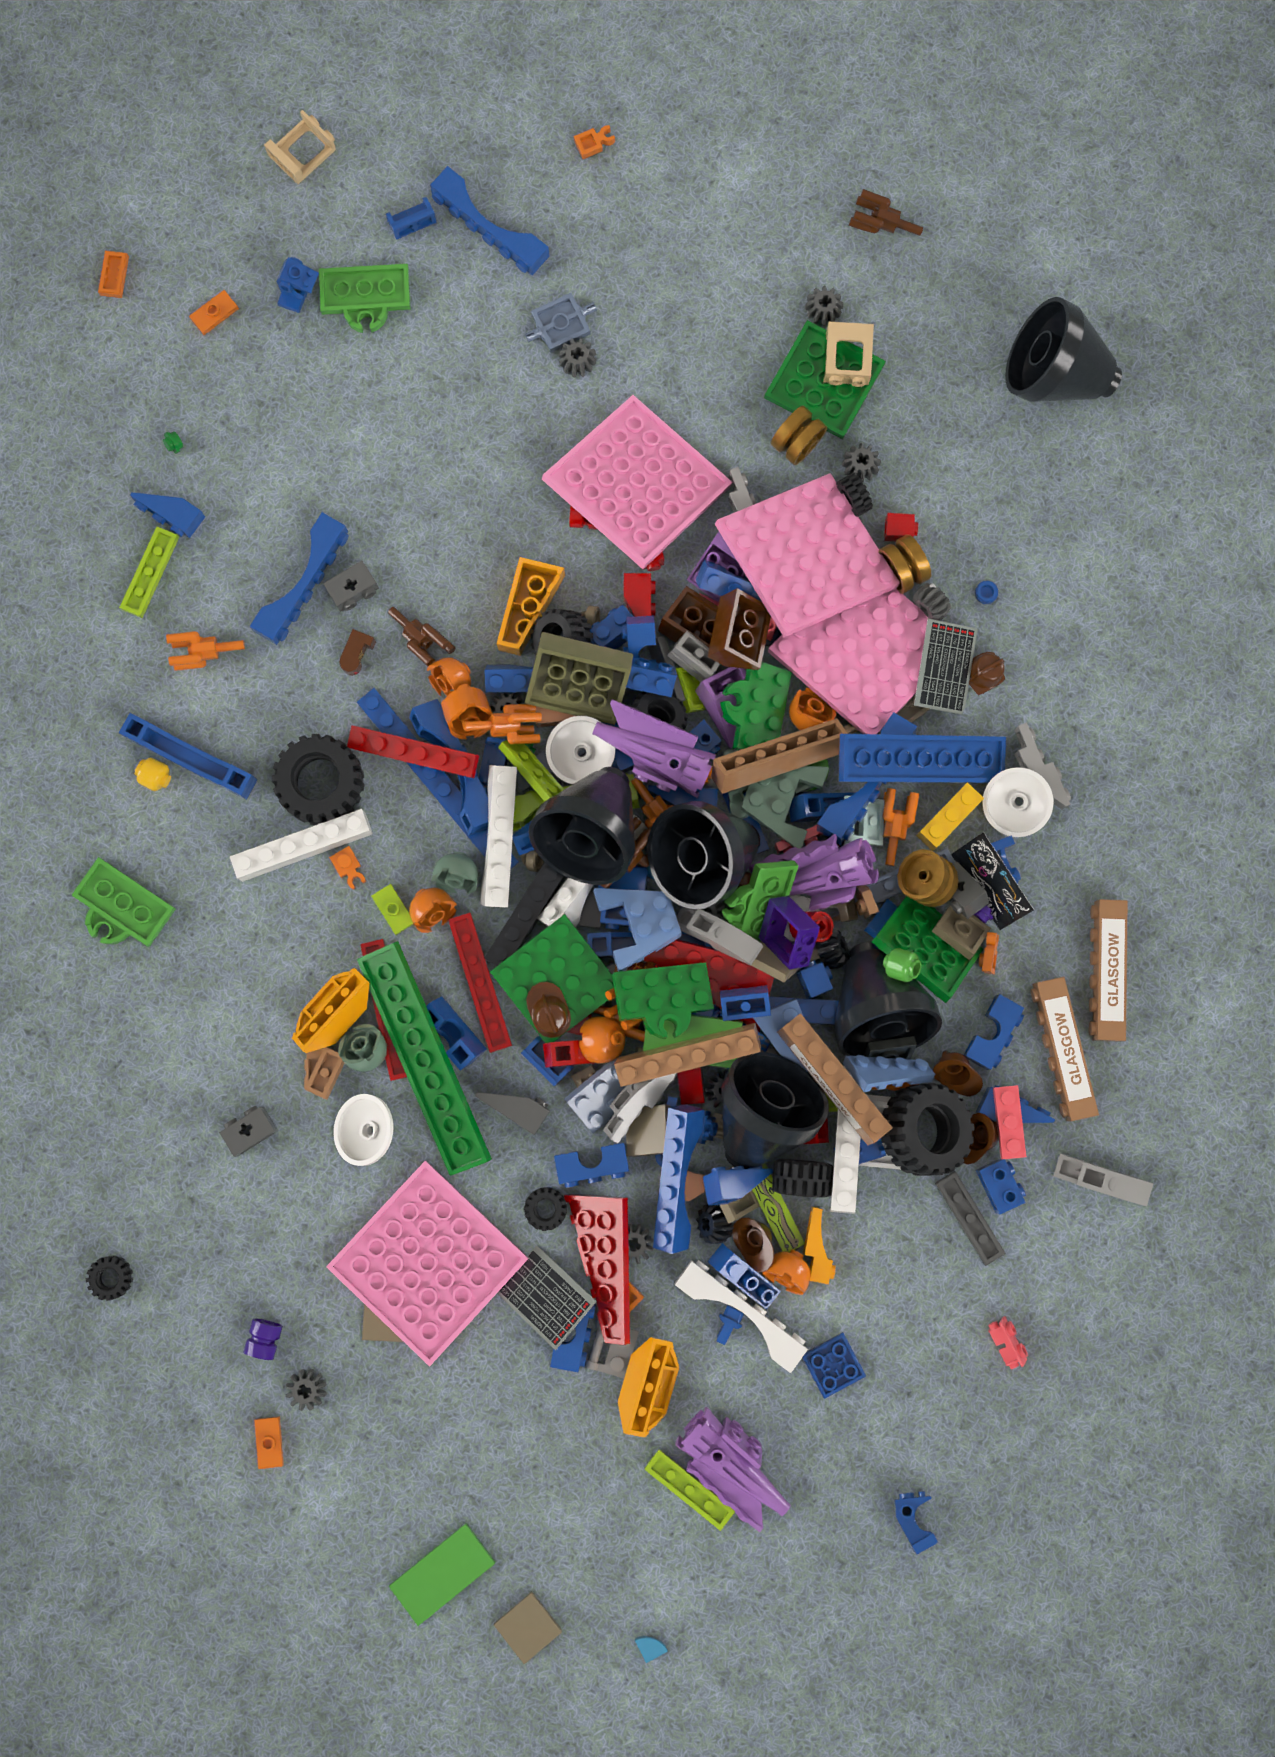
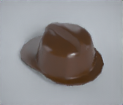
(986, 672)
(548, 1009)
(957, 1074)
(984, 1135)
(754, 1243)

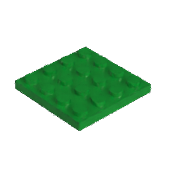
(802, 380)
(911, 930)
(561, 958)

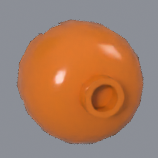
(448, 675)
(809, 710)
(431, 907)
(601, 1040)
(789, 1271)

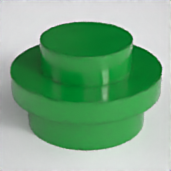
(172, 442)

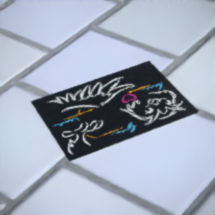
(988, 869)

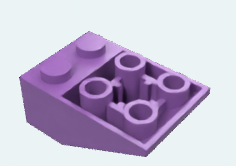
(720, 554)
(711, 695)

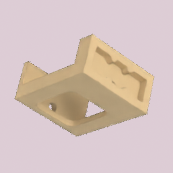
(287, 162)
(854, 333)

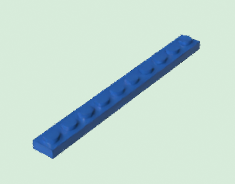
(435, 780)

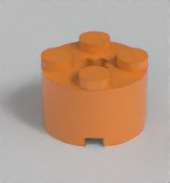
(465, 705)

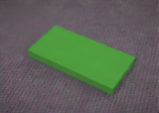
(697, 1027)
(442, 1574)

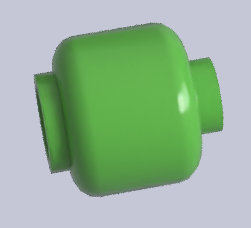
(902, 965)

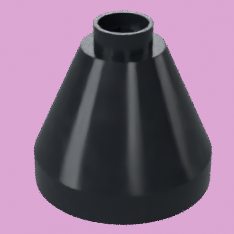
(1060, 357)
(588, 828)
(700, 853)
(880, 1007)
(769, 1109)

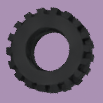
(558, 620)
(662, 707)
(802, 1178)

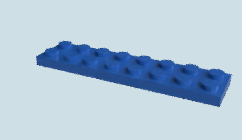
(920, 758)

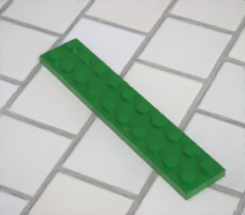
(424, 1059)

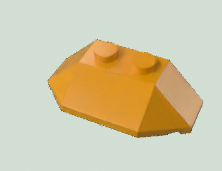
(332, 1011)
(647, 1386)

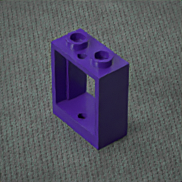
(772, 934)

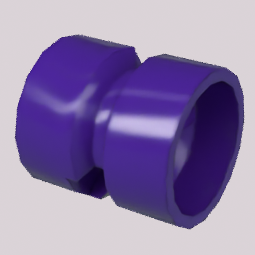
(263, 1339)

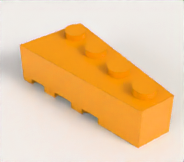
(529, 597)

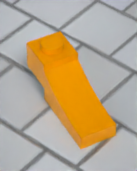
(821, 1267)

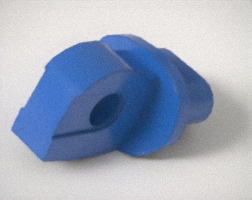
(731, 1319)

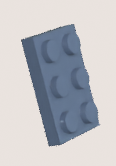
(595, 1096)

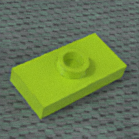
(689, 685)
(392, 909)

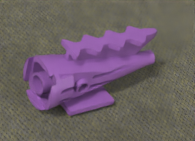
(653, 746)
(829, 871)
(729, 1466)

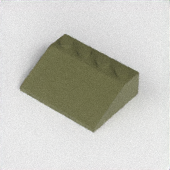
(578, 677)

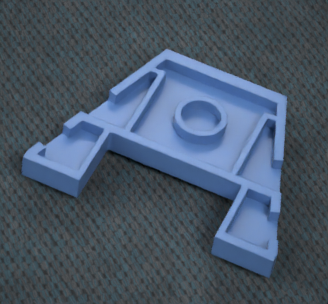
(649, 918)

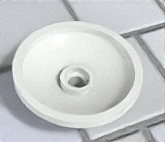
(567, 741)
(1009, 817)
(354, 1130)

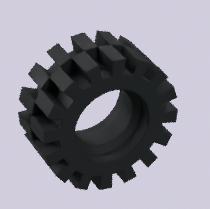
(855, 493)
(545, 1223)
(96, 1283)

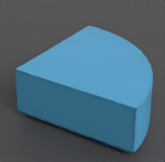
(650, 1647)

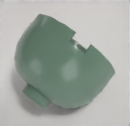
(452, 871)
(363, 1048)

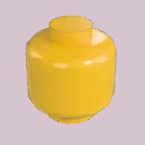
(152, 774)

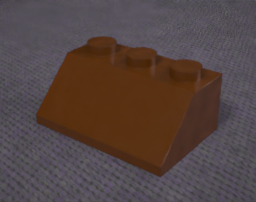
(691, 614)
(739, 631)

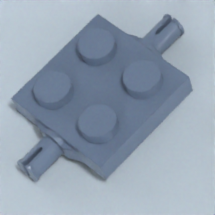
(560, 322)

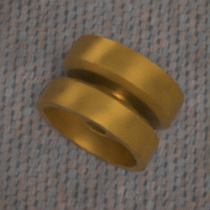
(798, 435)
(907, 562)
(927, 878)

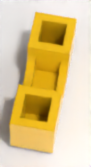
(950, 816)

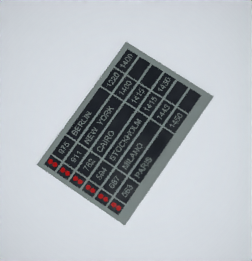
(945, 666)
(546, 1298)

